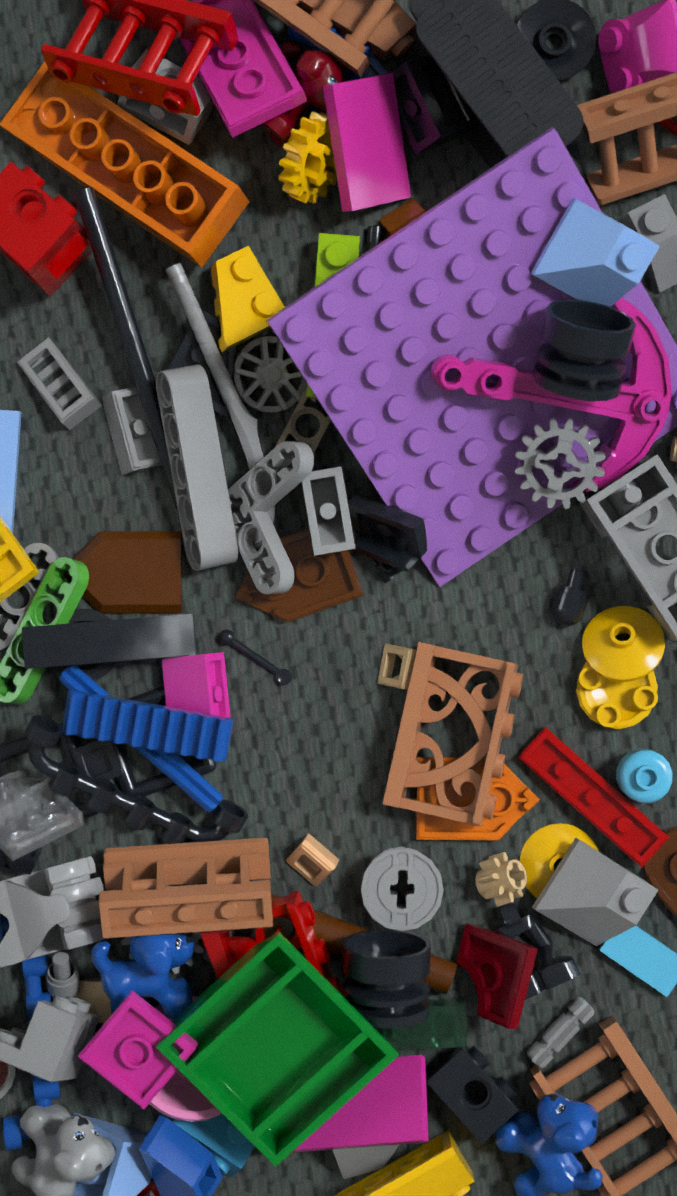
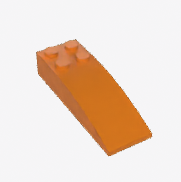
(127, 164)

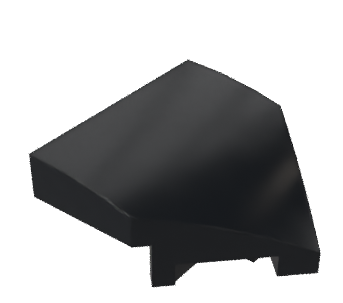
(387, 535)

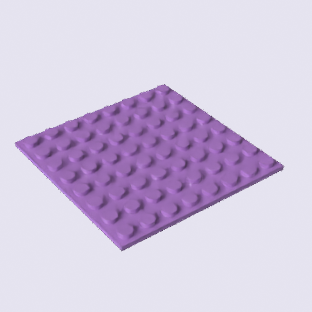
(466, 290)

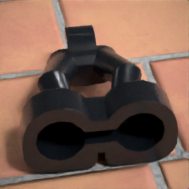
(551, 970)

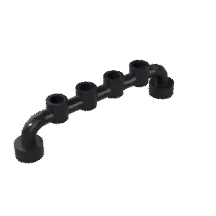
(102, 794)

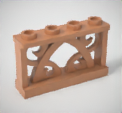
(406, 769)

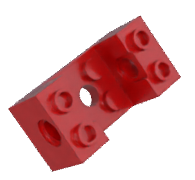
(39, 230)

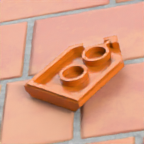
(511, 804)

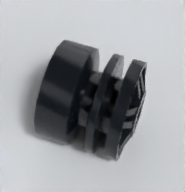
(583, 350)
(387, 977)

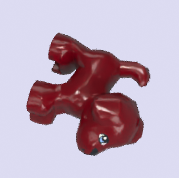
(312, 72)

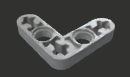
(252, 501)

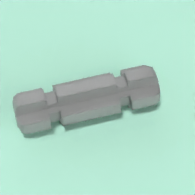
(560, 1032)

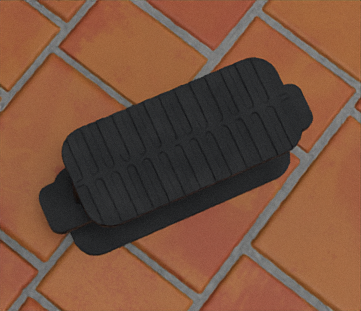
(495, 76)

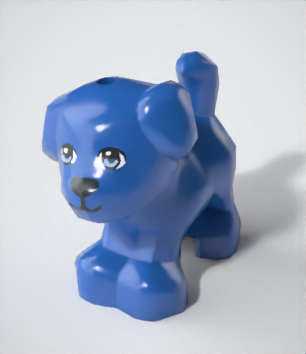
(148, 971)
(564, 1130)

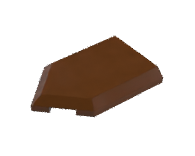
(133, 571)
(317, 583)

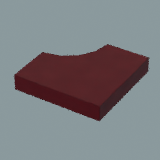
(500, 973)

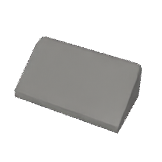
(130, 431)

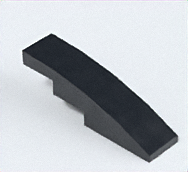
(109, 641)

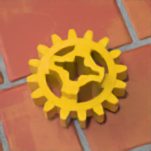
(309, 160)

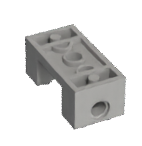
(634, 516)
(52, 1039)

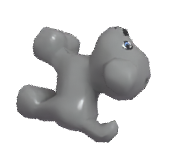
(66, 1151)

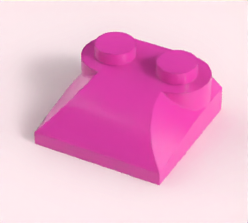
(640, 46)

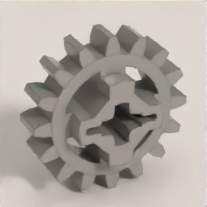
(579, 467)

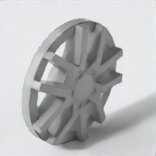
(268, 374)

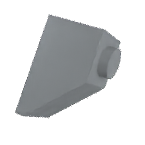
(658, 224)
(328, 511)

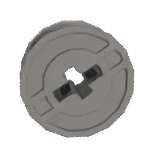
(420, 902)

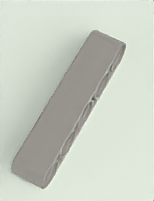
(197, 467)

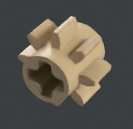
(501, 879)

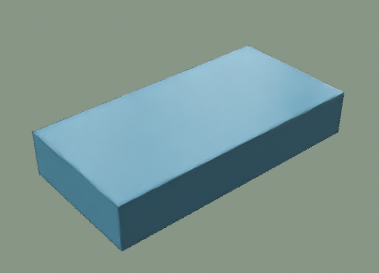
(644, 958)

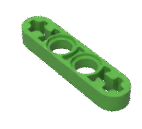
(73, 591)

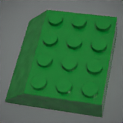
(277, 1047)

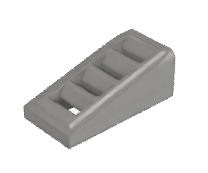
(79, 409)

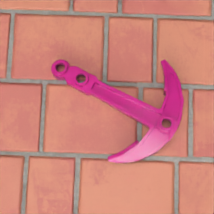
(636, 430)

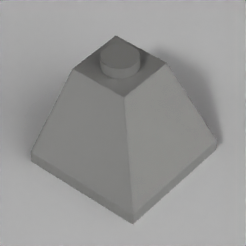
(594, 895)

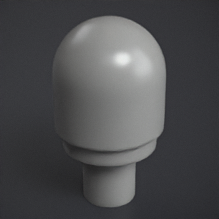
(62, 977)

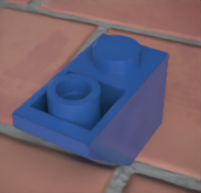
(179, 1161)

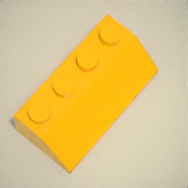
(428, 1170)

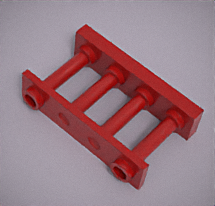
(171, 19)

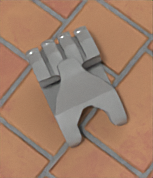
(50, 911)

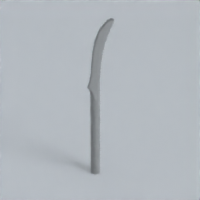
(243, 422)

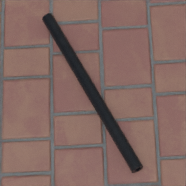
(125, 321)

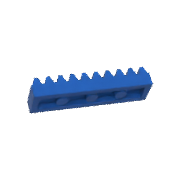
(147, 725)

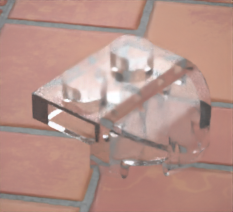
(33, 814)

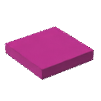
(127, 1050)

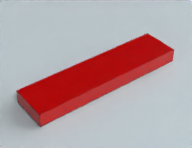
(593, 797)

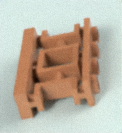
(152, 908)

